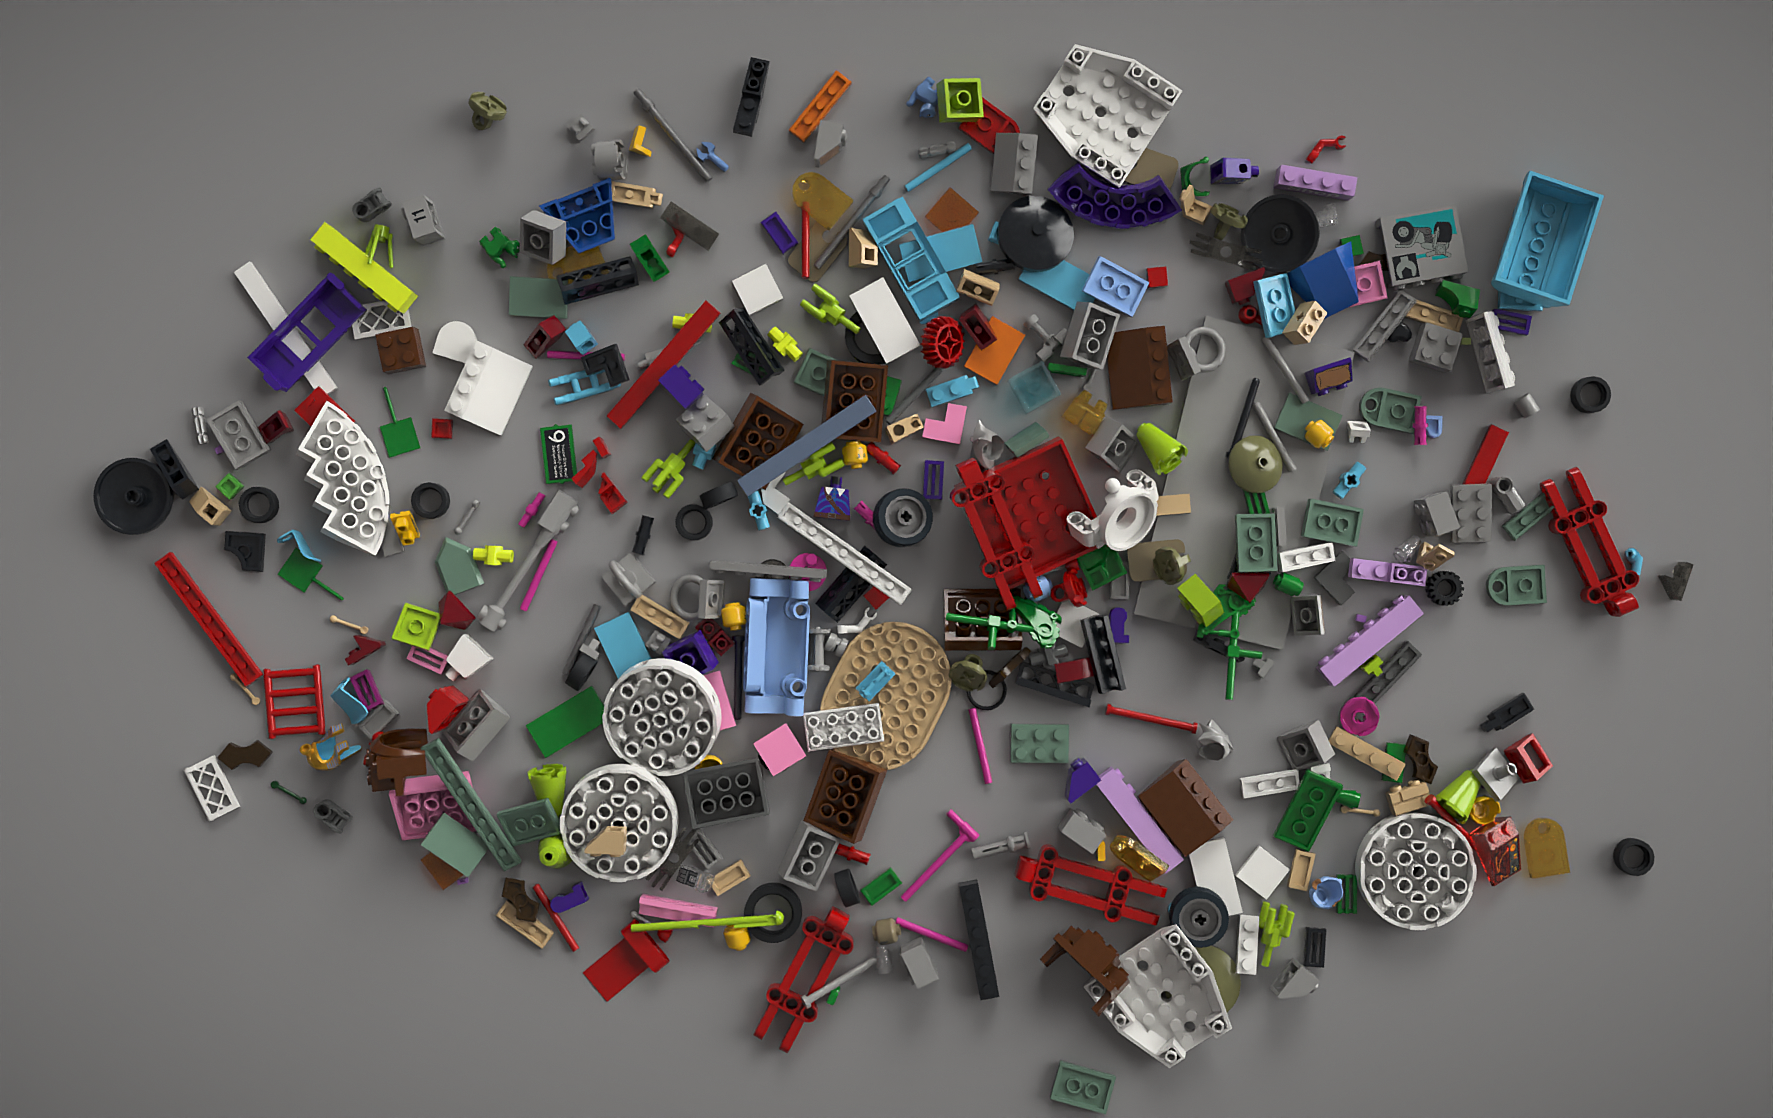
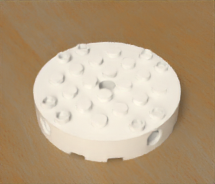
(669, 691)
(627, 796)
(1387, 864)

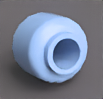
(1045, 585)

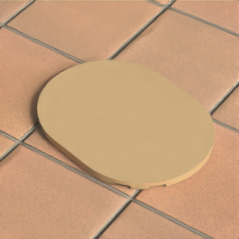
(915, 692)

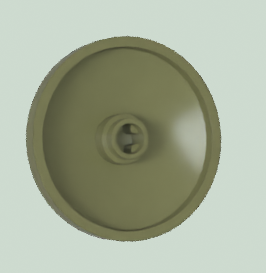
(1224, 973)

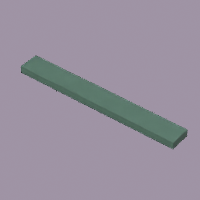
(471, 804)

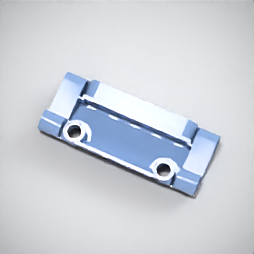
(776, 646)

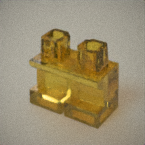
(1093, 416)

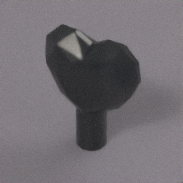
(1401, 333)

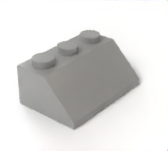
(1014, 163)
(476, 725)
(808, 856)

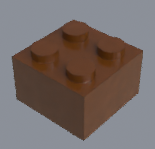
(400, 350)

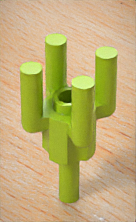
(828, 310)
(816, 465)
(669, 469)
(1273, 929)

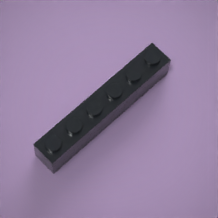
(979, 939)

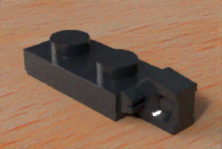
(1216, 645)
(1508, 713)

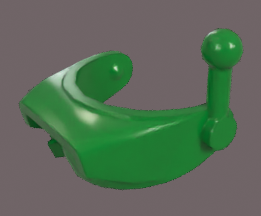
(1185, 176)

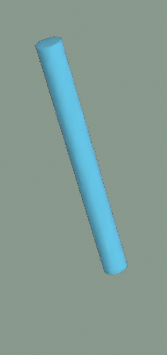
(938, 167)

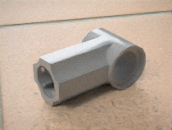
(1507, 495)

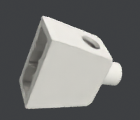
(466, 658)

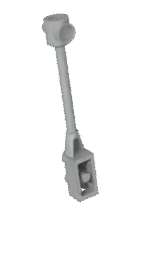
(553, 522)

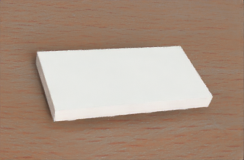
(884, 320)
(843, 727)
(1214, 871)

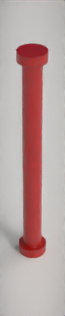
(1151, 718)
(1431, 801)

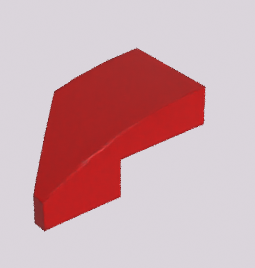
(588, 471)
(610, 494)

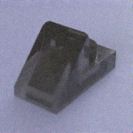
(1676, 586)

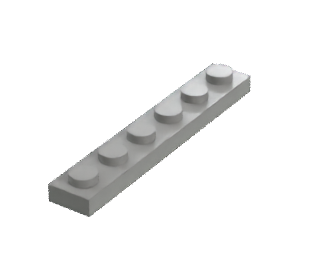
(759, 570)

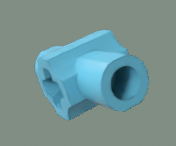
(702, 456)
(1355, 472)
(761, 521)

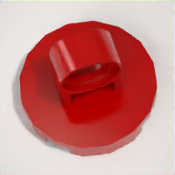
(1073, 589)

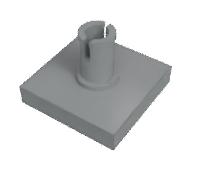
(1496, 774)

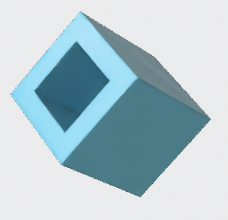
(581, 337)

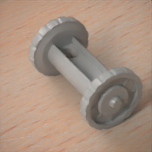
(817, 649)

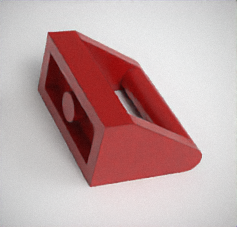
(1525, 768)

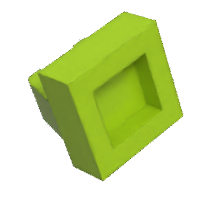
(1372, 666)

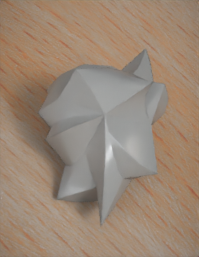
(986, 446)
(1213, 742)

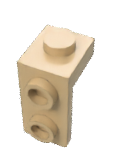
(1192, 208)
(1433, 557)

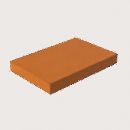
(995, 358)

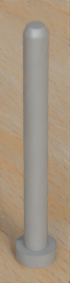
(807, 1000)

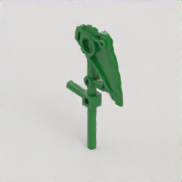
(1236, 607)
(1039, 620)

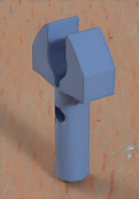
(711, 156)

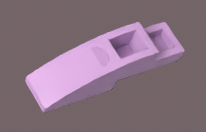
(1387, 572)

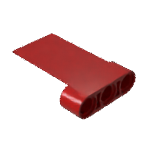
(626, 962)

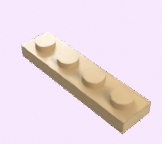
(1366, 753)

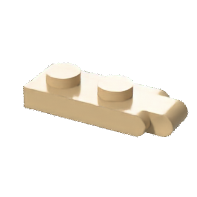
(635, 195)

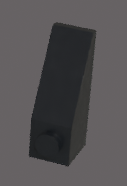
(174, 469)

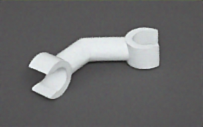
(856, 628)

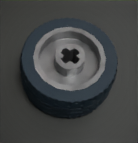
(900, 531)
(1214, 917)

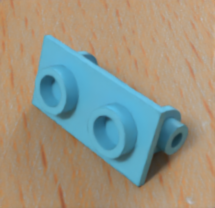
(875, 681)

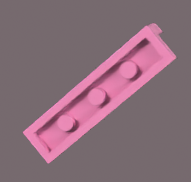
(675, 909)

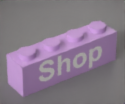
(1315, 182)

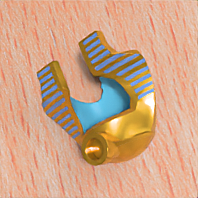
(326, 753)

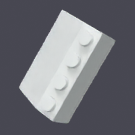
(1490, 352)
(488, 388)

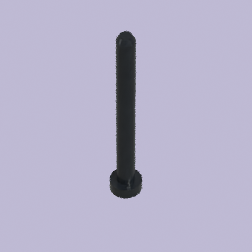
(1245, 413)
(738, 676)

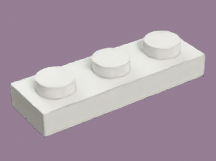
(1305, 556)
(1269, 783)
(1247, 944)

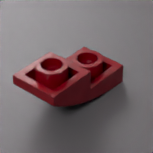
(715, 635)
(1073, 670)

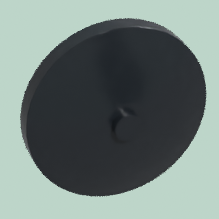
(1284, 232)
(1035, 233)
(133, 496)

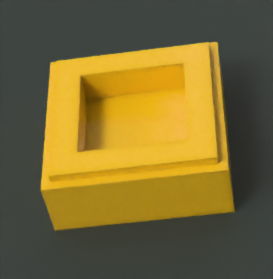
(1100, 852)

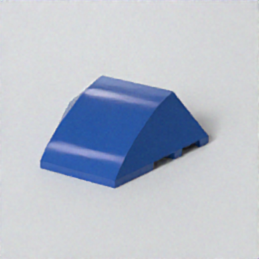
(586, 215)
(1327, 280)

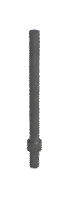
(649, 106)
(875, 193)

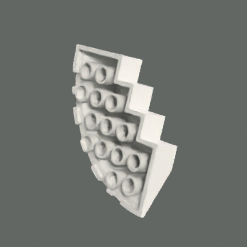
(341, 466)

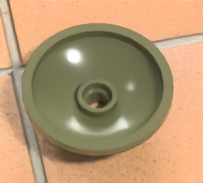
(1246, 465)

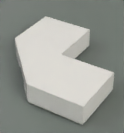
(773, 498)

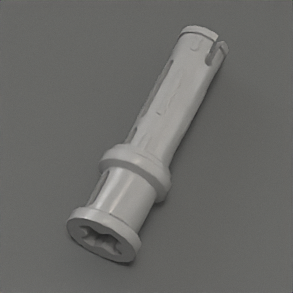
(1012, 847)

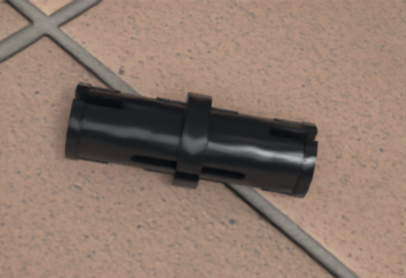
(994, 266)
(643, 535)

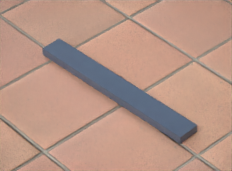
(806, 445)

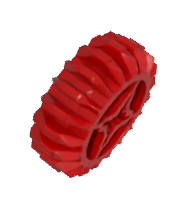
(942, 342)

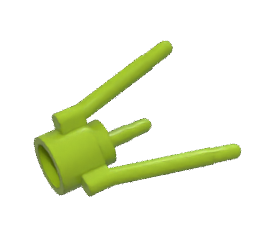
(380, 234)

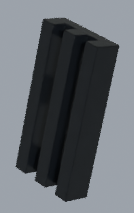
(1315, 931)

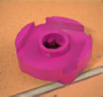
(811, 561)
(1360, 705)

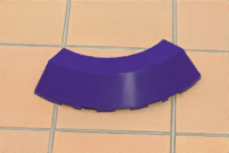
(1114, 206)

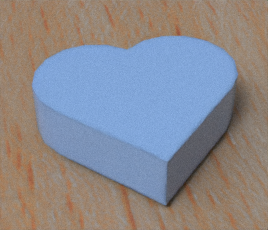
(1434, 426)

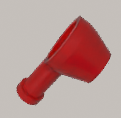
(1249, 320)

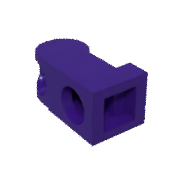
(1117, 617)
(564, 902)

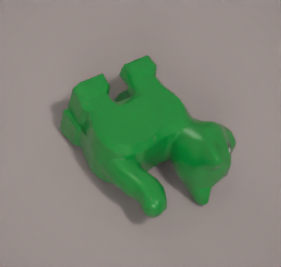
(498, 245)

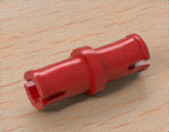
(882, 458)
(852, 854)

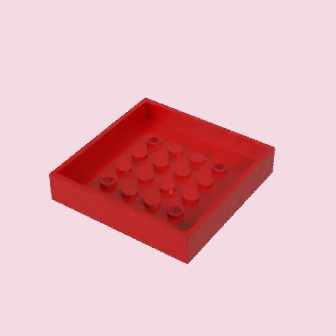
(1037, 508)

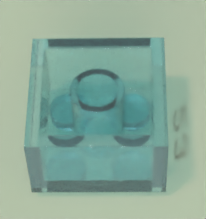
(1034, 387)

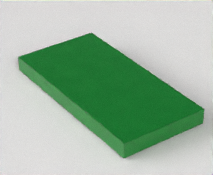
(567, 722)
(1308, 810)

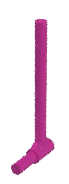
(966, 833)

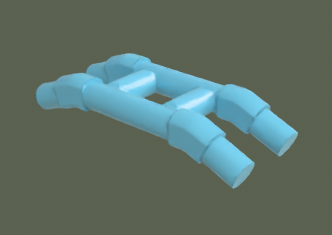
(578, 394)

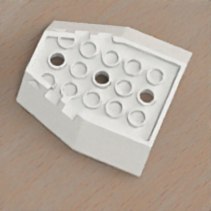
(1127, 93)
(1158, 1022)

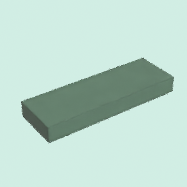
(1527, 517)

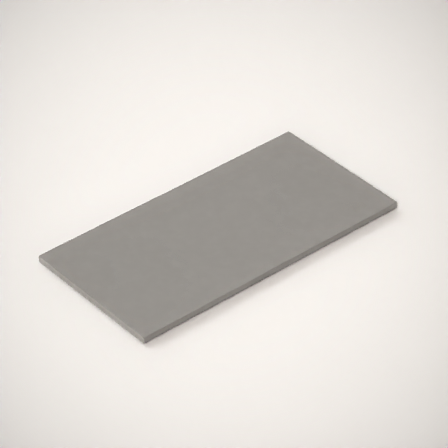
(1207, 431)

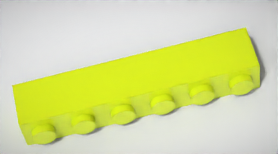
(355, 263)

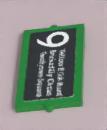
(558, 453)

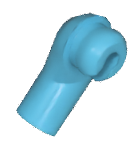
(1635, 559)

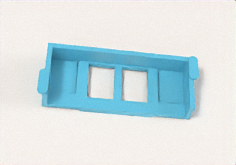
(932, 292)

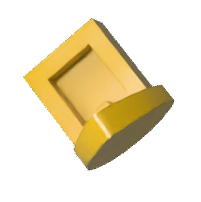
(637, 140)

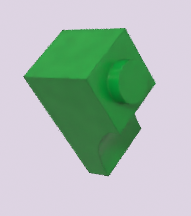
(649, 258)
(1461, 298)

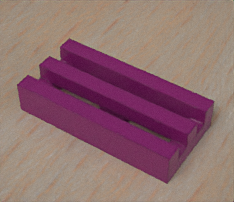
(367, 673)

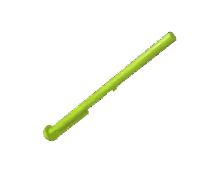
(738, 922)

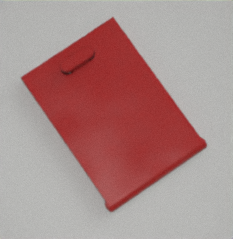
(310, 409)

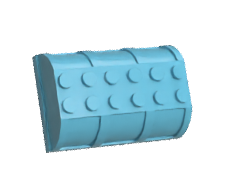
(1546, 241)

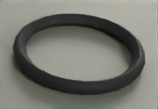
(995, 705)

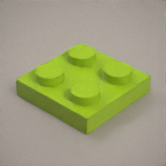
(416, 627)

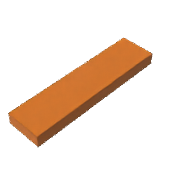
(820, 106)

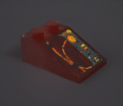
(1498, 848)

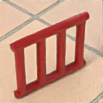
(272, 713)

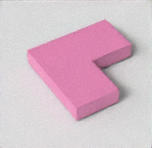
(947, 431)

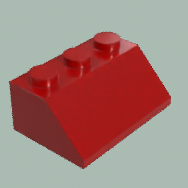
(444, 707)

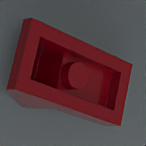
(275, 427)
(367, 646)

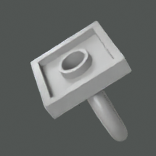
(1186, 358)
(628, 578)
(709, 599)

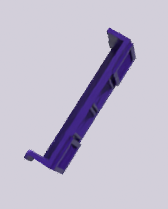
(278, 362)

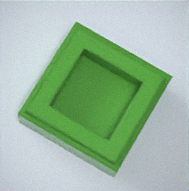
(229, 486)

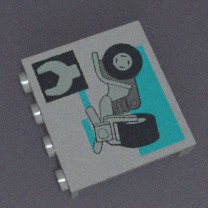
(1423, 246)

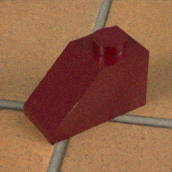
(1242, 287)
(978, 326)
(544, 336)

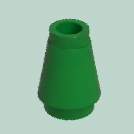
(1349, 798)

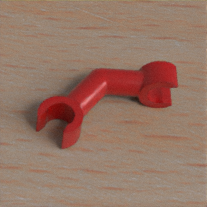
(1325, 143)
(672, 249)

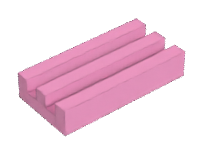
(438, 670)

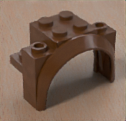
(395, 757)
(1095, 958)

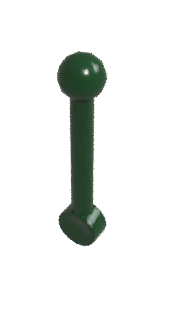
(275, 784)

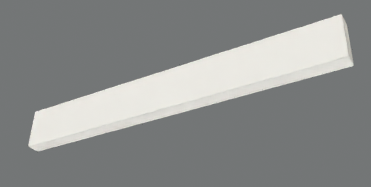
(275, 315)
(844, 553)

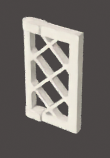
(357, 335)
(227, 788)

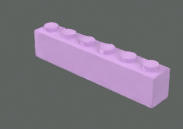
(1369, 640)
(1137, 818)

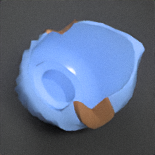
(1326, 892)

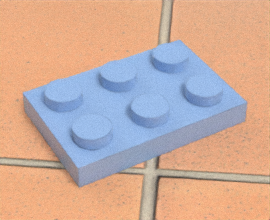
(1115, 286)

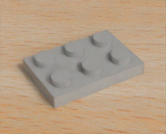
(238, 435)
(1473, 511)

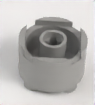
(609, 160)

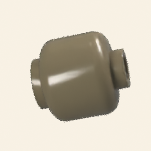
(886, 931)

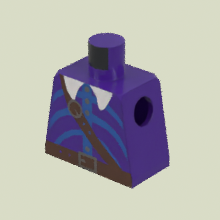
(1232, 171)
(833, 501)

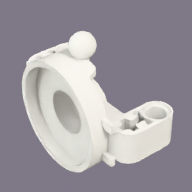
(1141, 502)

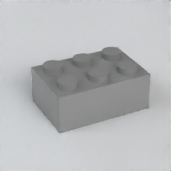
(1090, 335)

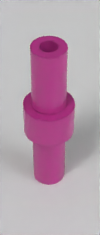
(531, 509)

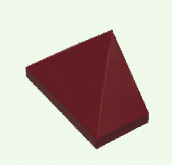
(1247, 584)
(454, 613)

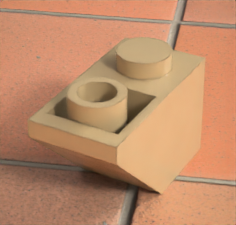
(862, 249)
(209, 507)
(609, 841)

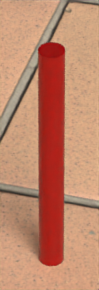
(805, 245)
(555, 917)

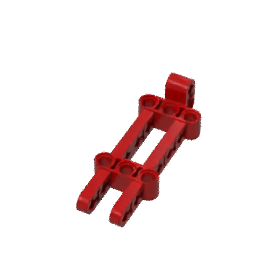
(971, 476)
(1617, 600)
(1028, 870)
(834, 922)

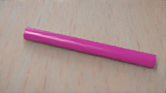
(570, 355)
(538, 575)
(980, 745)
(931, 934)

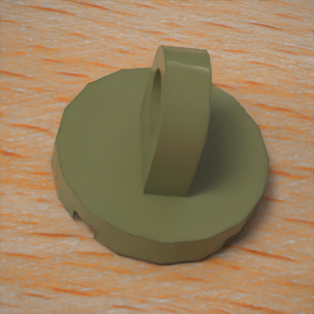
(488, 107)
(1228, 217)
(1170, 565)
(968, 674)

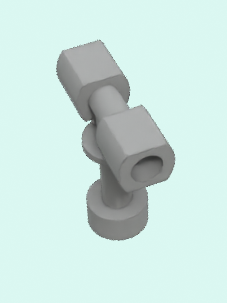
(1050, 342)

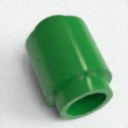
(1288, 584)

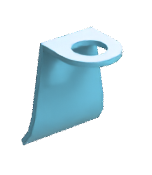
(304, 548)
(355, 709)

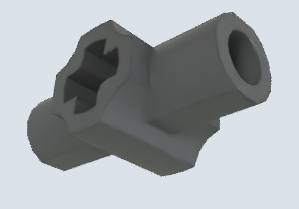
(1047, 656)

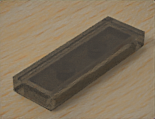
(689, 226)

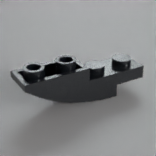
(751, 97)

